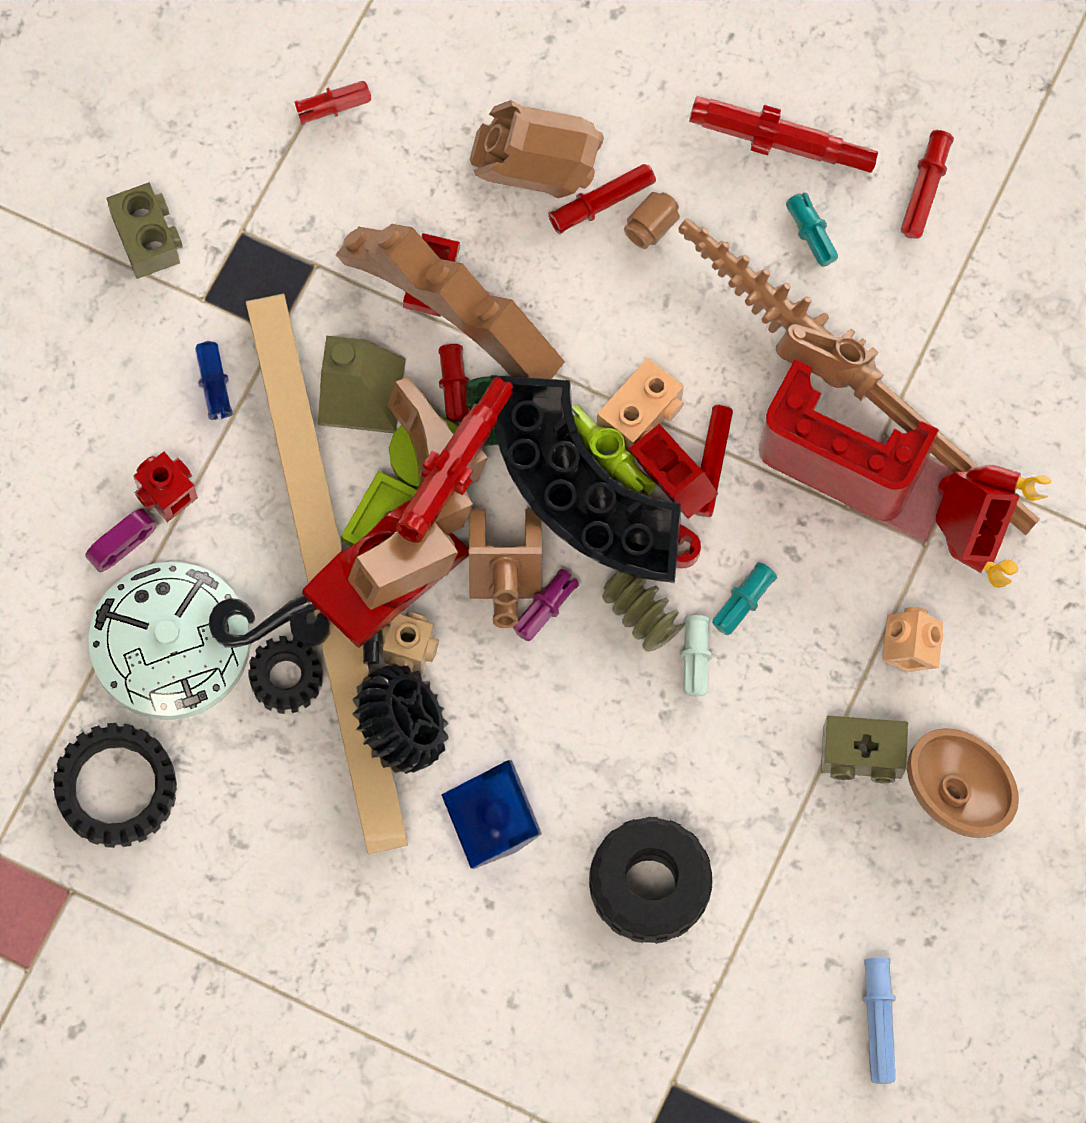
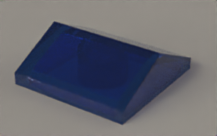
(492, 815)

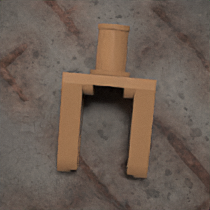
(504, 572)

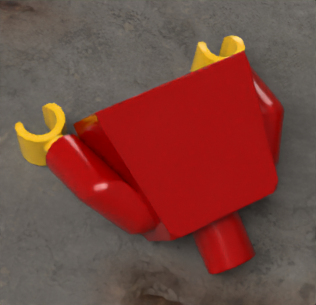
(977, 515)

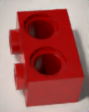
(673, 471)

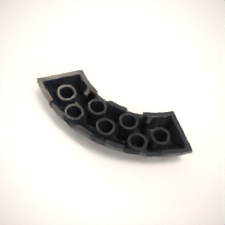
(575, 492)

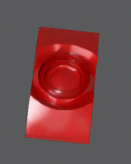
(342, 604)

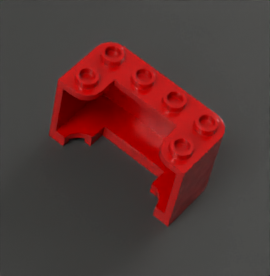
(838, 458)

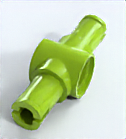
(619, 465)

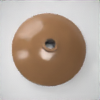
(962, 783)

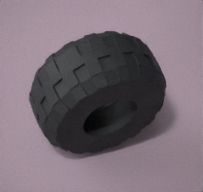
(650, 841)

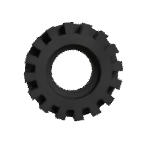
(291, 697)

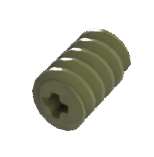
(641, 610)

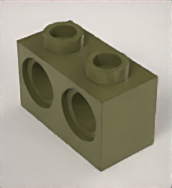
(139, 231)

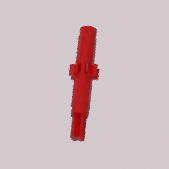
(769, 131)
(451, 468)

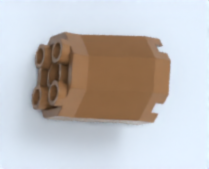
(536, 150)

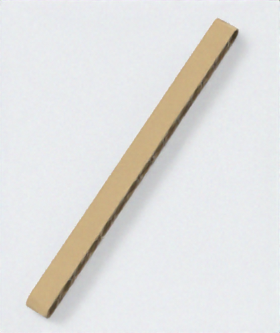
(319, 544)

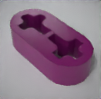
(120, 540)

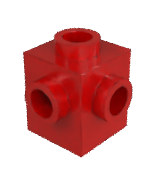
(164, 485)

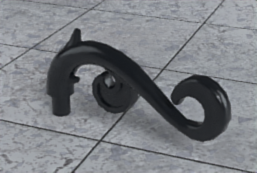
(293, 611)

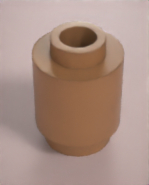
(652, 219)

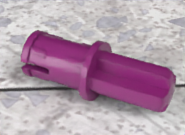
(545, 605)

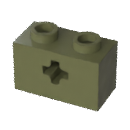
(883, 740)

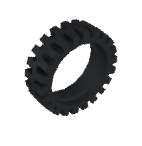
(94, 742)

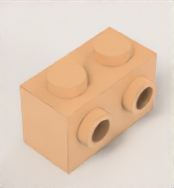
(642, 403)

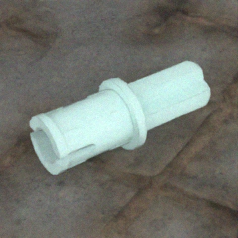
(696, 655)

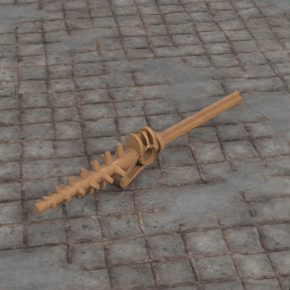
(835, 359)

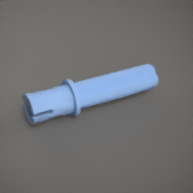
(880, 1020)

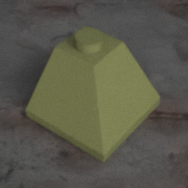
(358, 385)

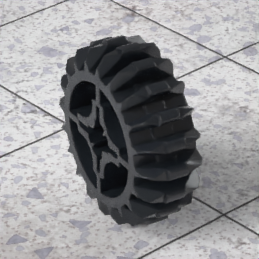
(400, 719)

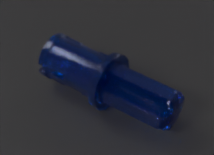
(213, 380)

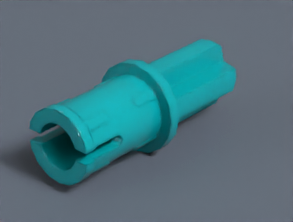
(812, 229)
(744, 598)

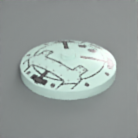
(156, 641)

